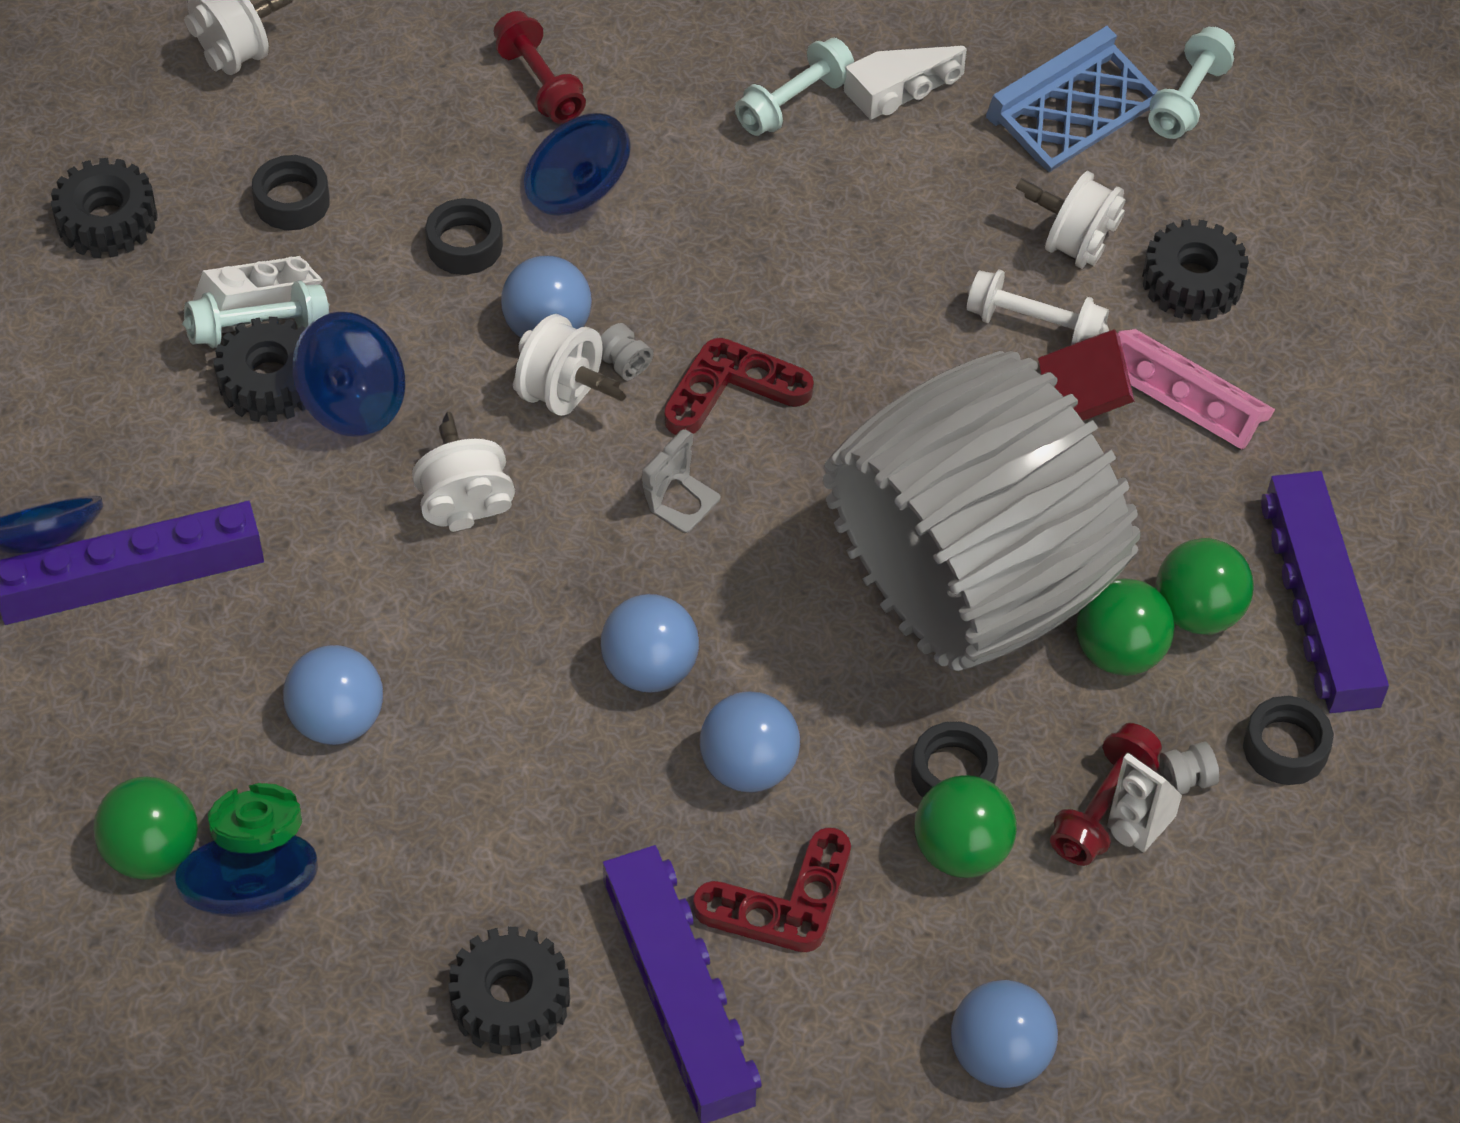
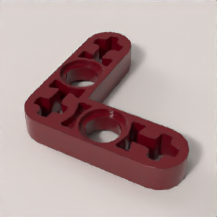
(723, 372)
(798, 909)

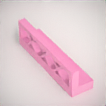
(1192, 389)

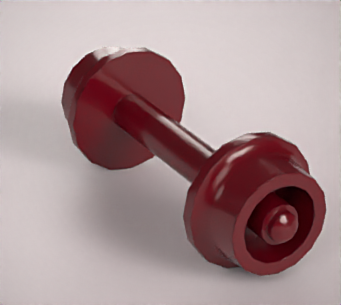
(559, 96)
(1079, 835)

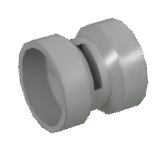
(626, 353)
(1190, 768)

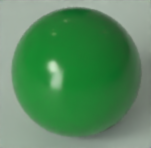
(1206, 585)
(1126, 628)
(965, 826)
(145, 827)

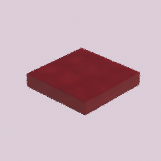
(1092, 373)

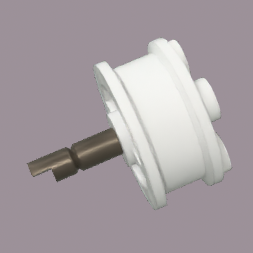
(231, 30)
(1080, 218)
(561, 365)
(462, 480)

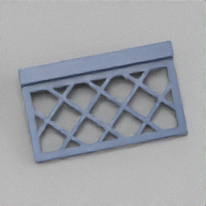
(1051, 80)

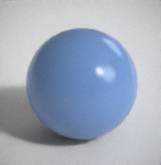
(545, 288)
(649, 643)
(333, 694)
(749, 741)
(1004, 1033)

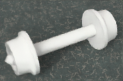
(987, 294)

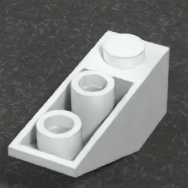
(894, 77)
(255, 283)
(1141, 805)

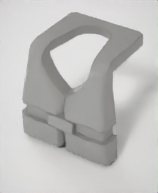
(671, 465)

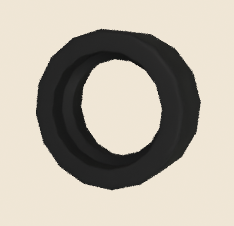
(295, 214)
(464, 259)
(952, 735)
(1282, 768)

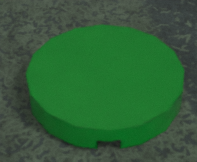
(255, 818)

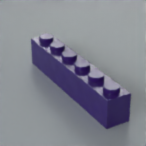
(128, 562)
(1324, 592)
(680, 986)

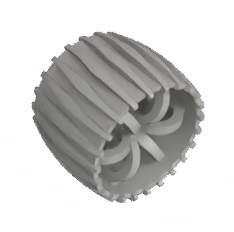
(982, 509)

